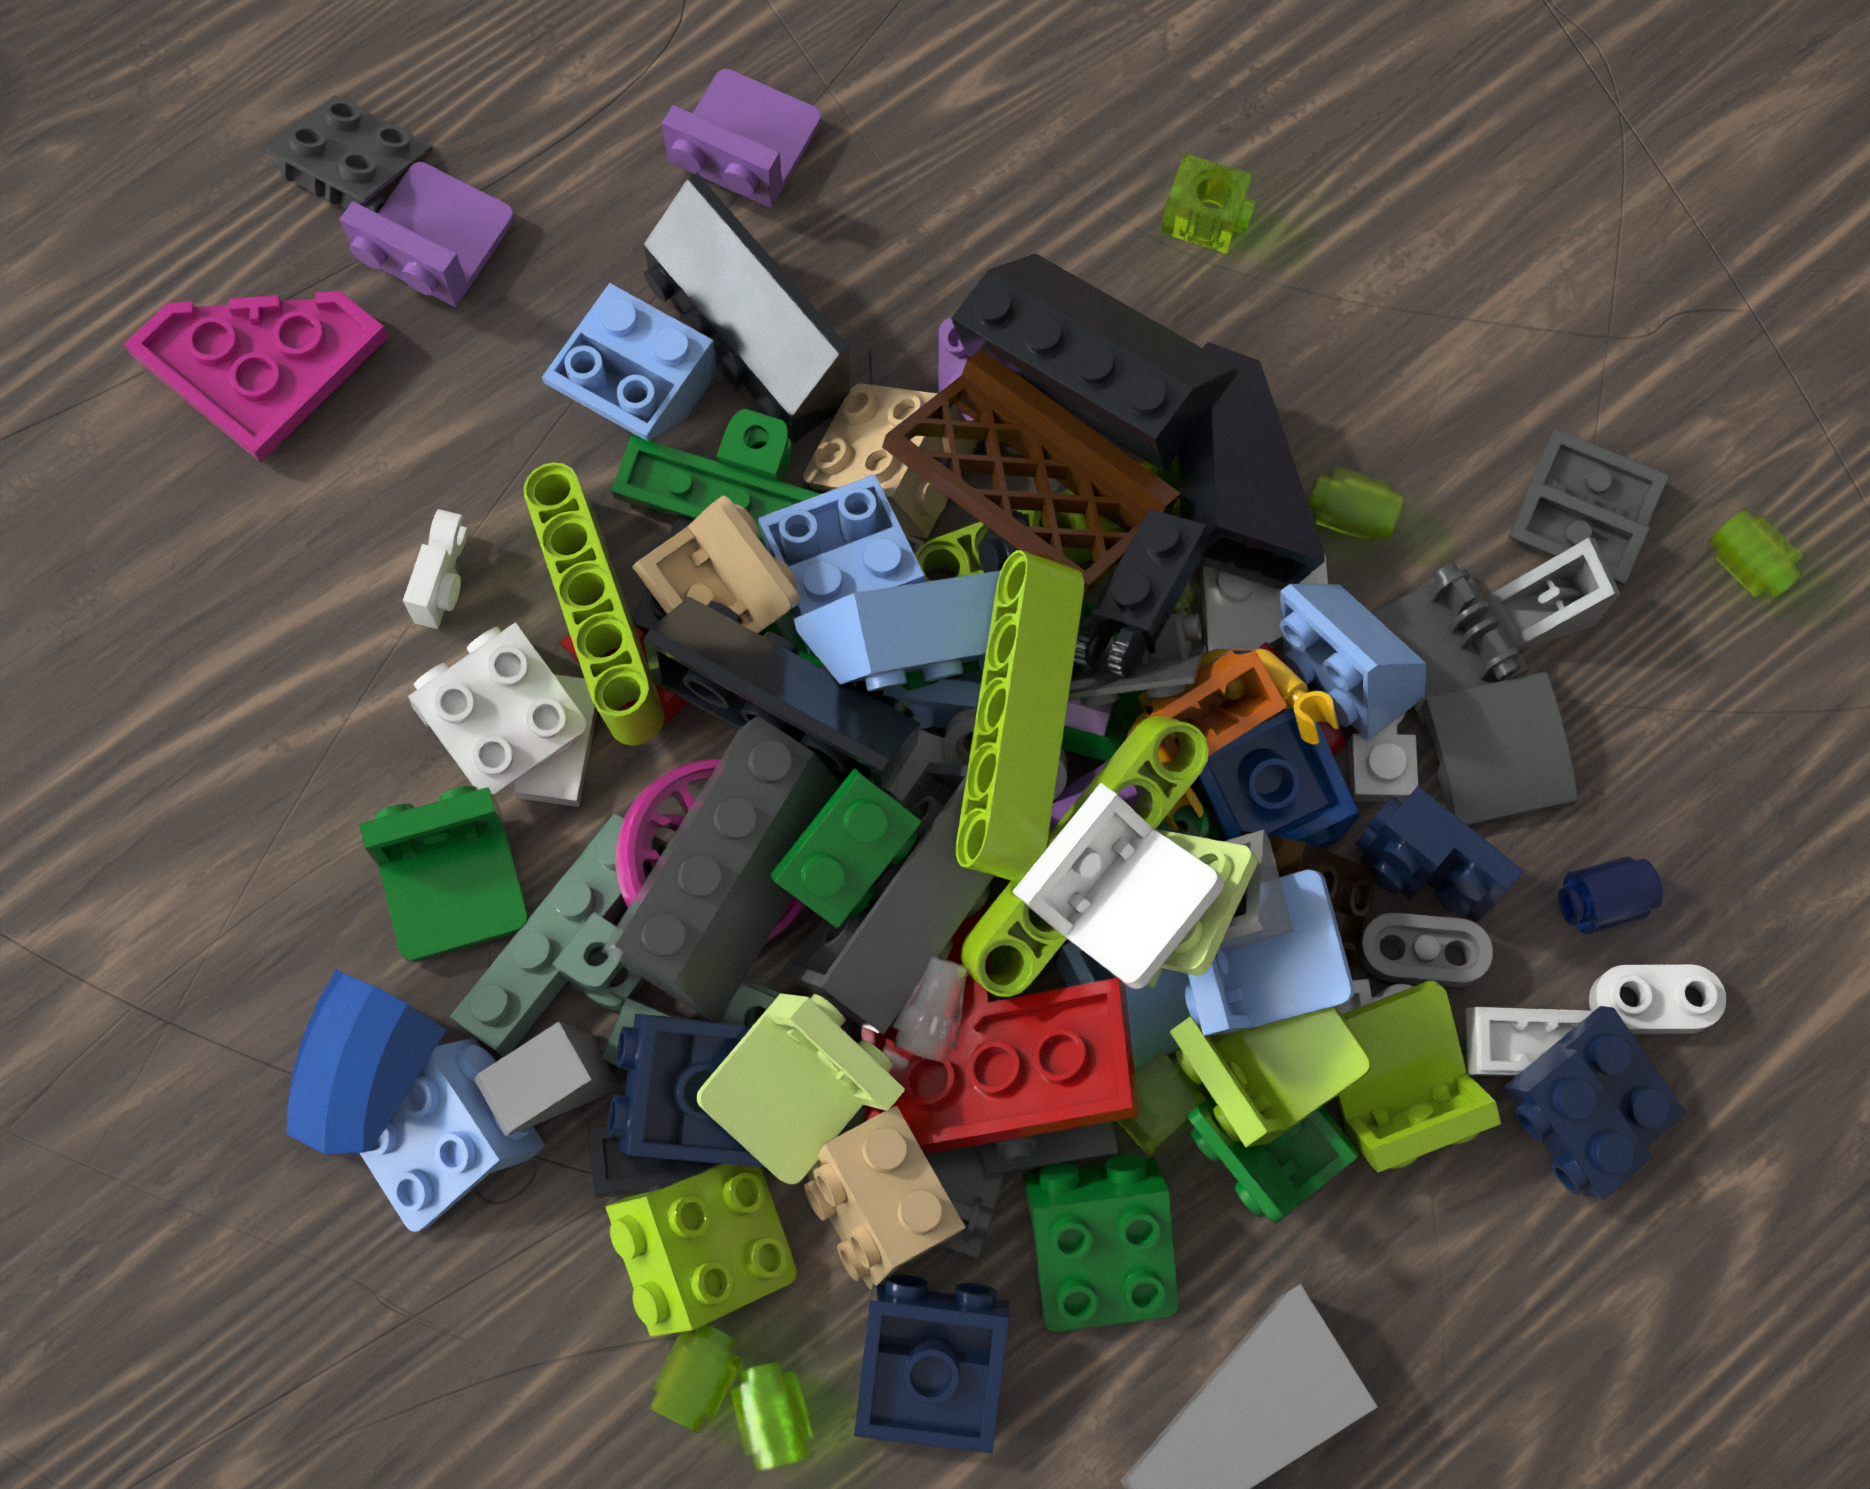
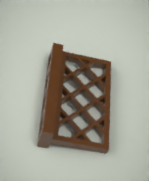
(1053, 447)

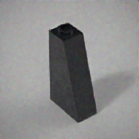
(1246, 485)

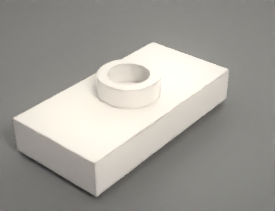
(563, 774)
(1513, 1038)

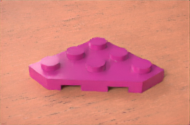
(258, 360)

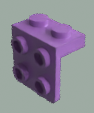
(742, 136)
(429, 232)

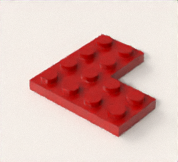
(1018, 1064)

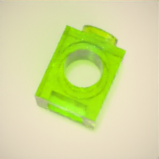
(1202, 182)

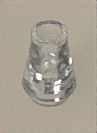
(933, 1012)

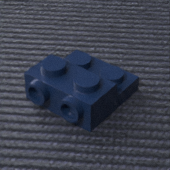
(1431, 845)
(1595, 1104)
(660, 1109)
(932, 1365)

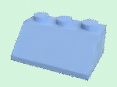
(903, 630)

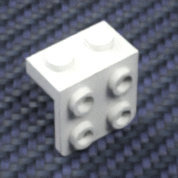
(497, 709)
(1119, 888)

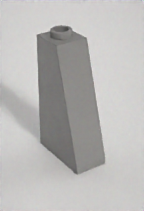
(1260, 1408)

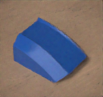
(1278, 785)
(356, 1065)

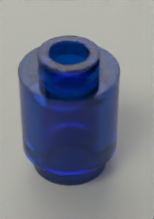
(1610, 894)

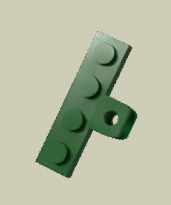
(687, 483)

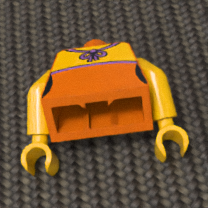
(1230, 698)

